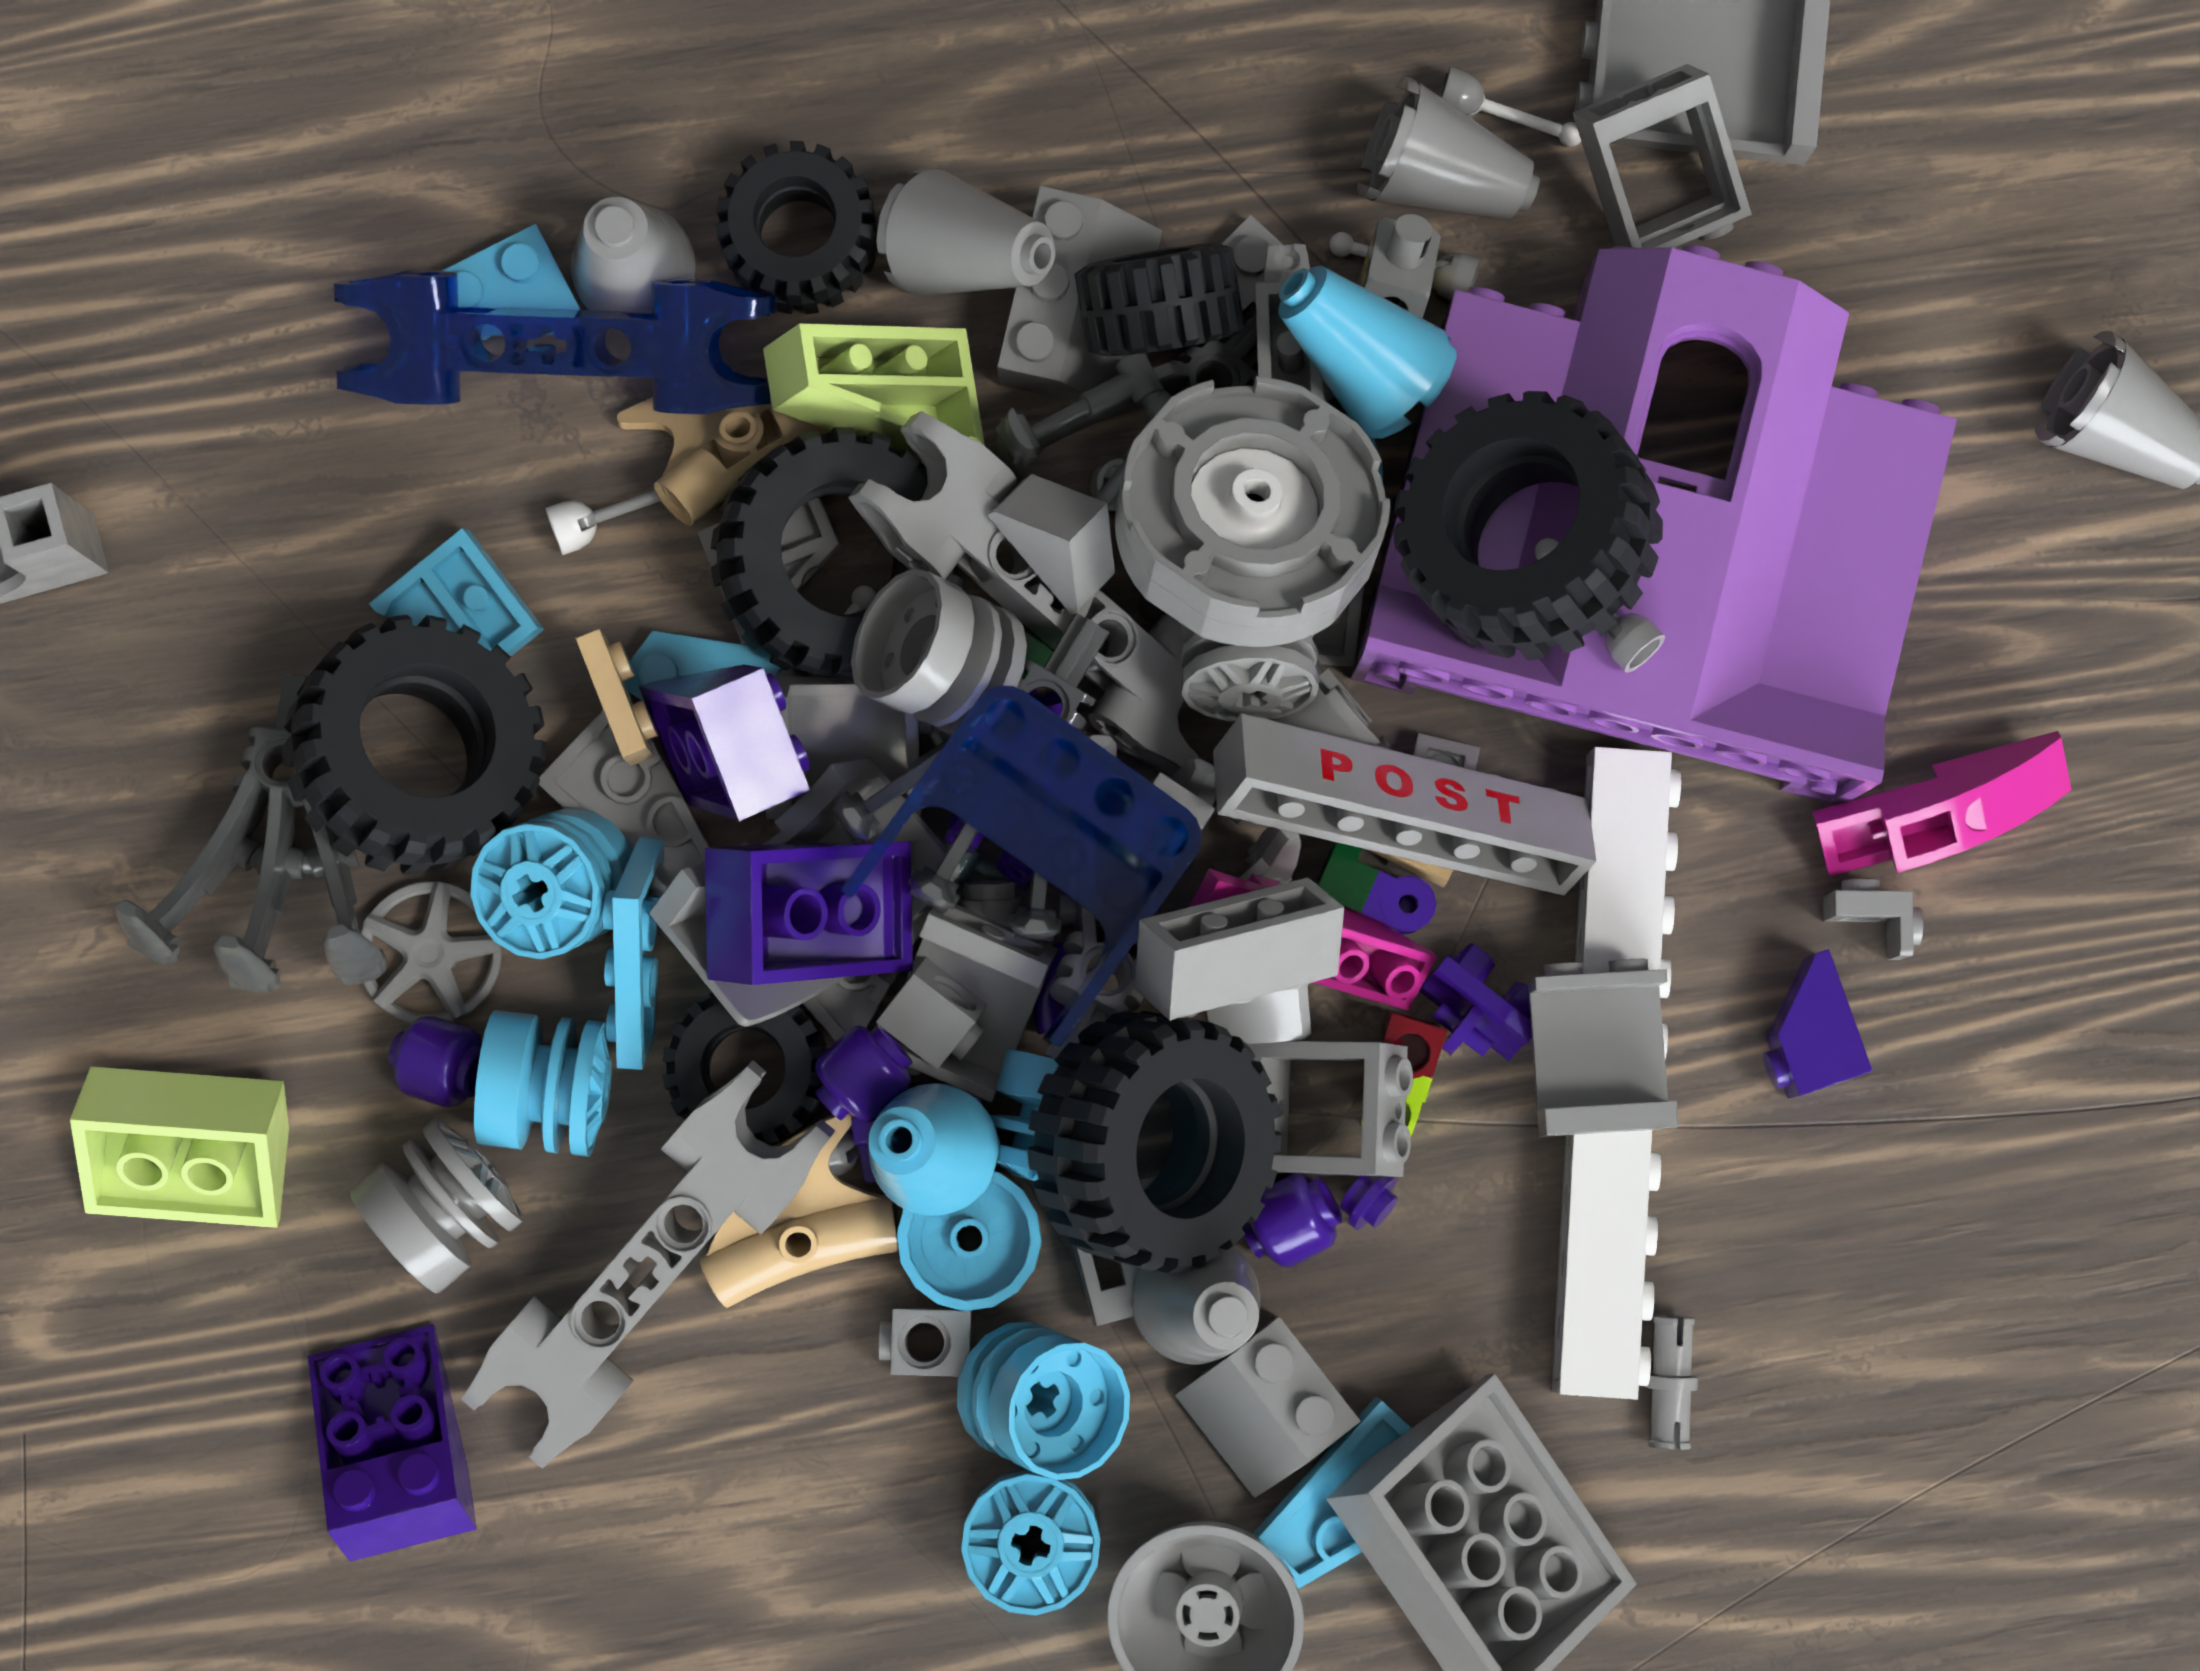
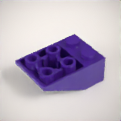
(389, 1444)

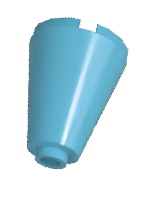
(1366, 348)
(933, 1149)

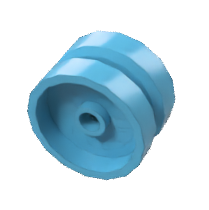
(986, 1274)

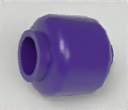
(436, 1061)
(862, 1073)
(1295, 1221)

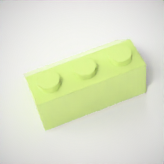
(181, 1146)

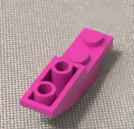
(1956, 810)
(1372, 957)

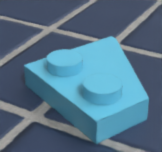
(513, 275)
(466, 589)

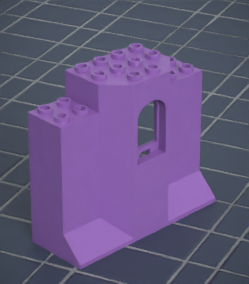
(1770, 585)

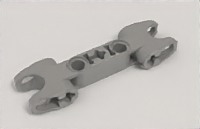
(952, 529)
(725, 1175)

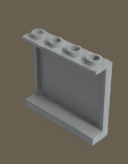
(1759, 56)

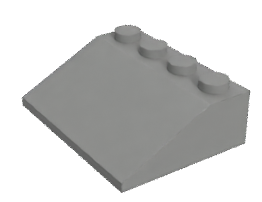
(1482, 1537)

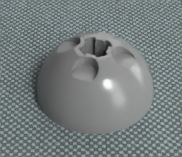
(1166, 1624)

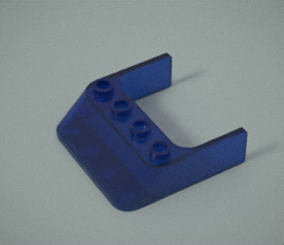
(1063, 814)

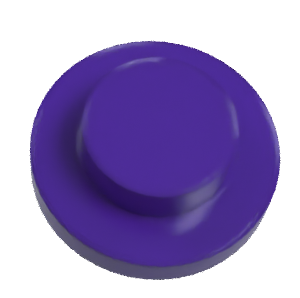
(1369, 1201)

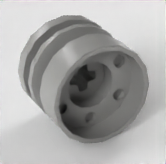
(935, 649)
(1247, 680)
(432, 1209)

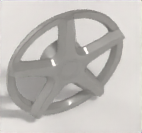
(429, 953)

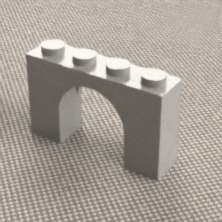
(46, 542)

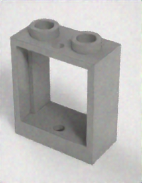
(1644, 106)
(1385, 1089)

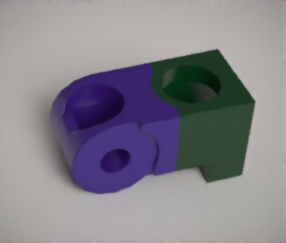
(1396, 903)

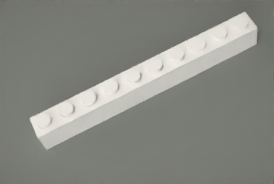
(1610, 1174)

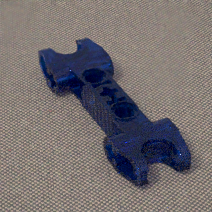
(439, 339)

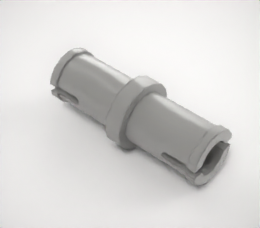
(1672, 1382)

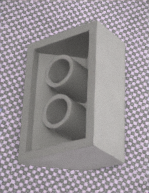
(1044, 331)

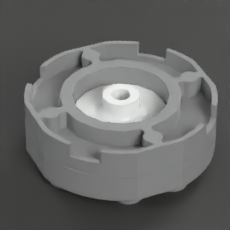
(1251, 512)

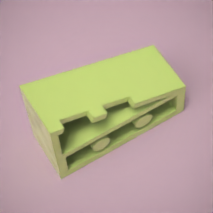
(874, 378)

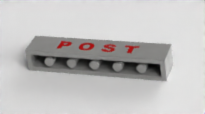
(1402, 805)

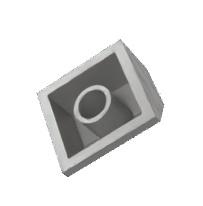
(1267, 1407)

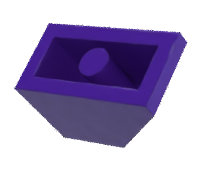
(1814, 1033)

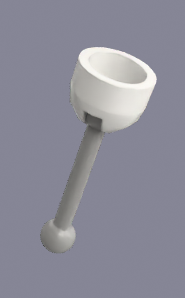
(576, 523)

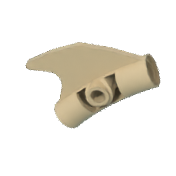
(711, 451)
(835, 1216)

